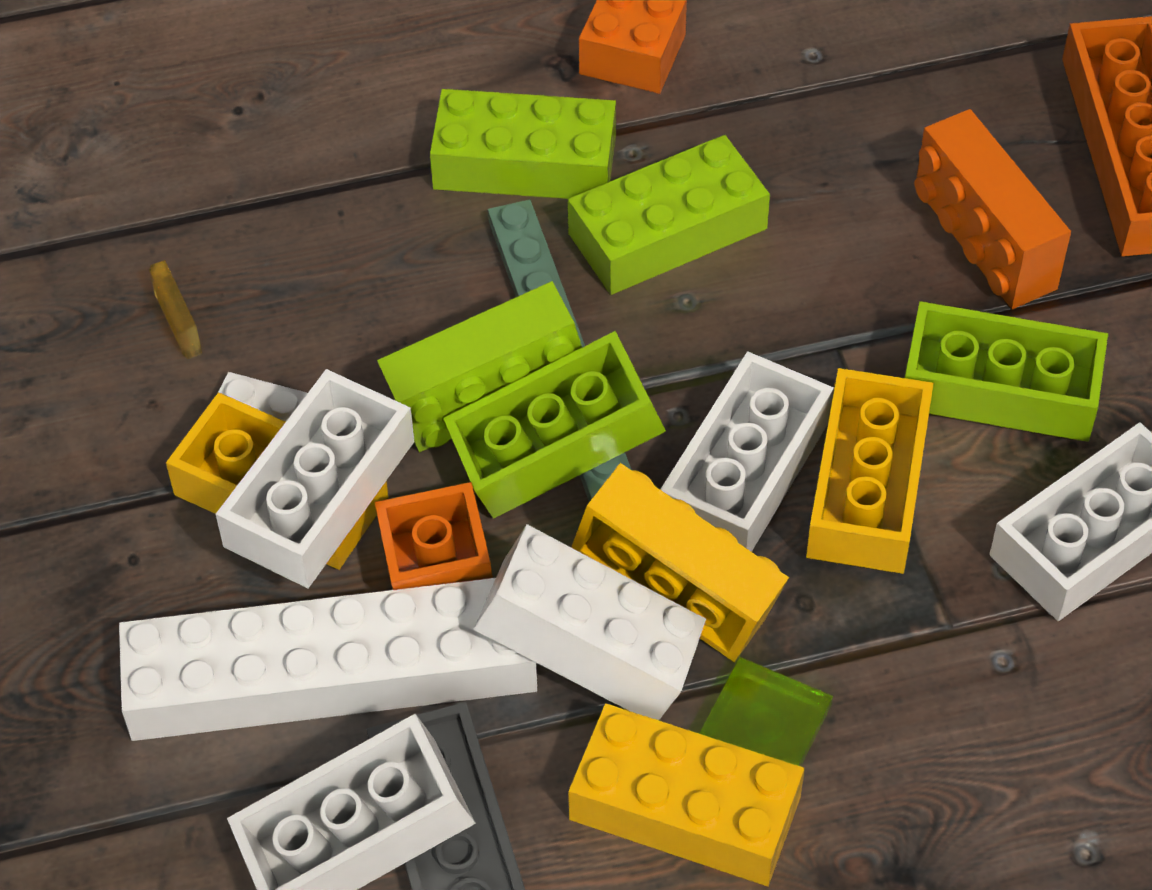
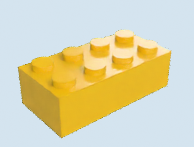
(222, 451)
(870, 471)
(680, 557)
(686, 794)

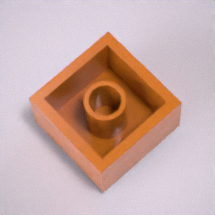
(632, 41)
(433, 538)

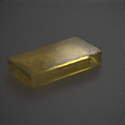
(175, 310)

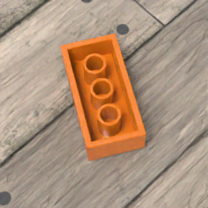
(991, 209)

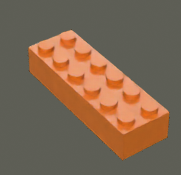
(1112, 90)

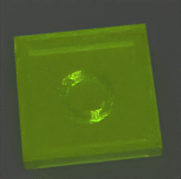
(767, 713)

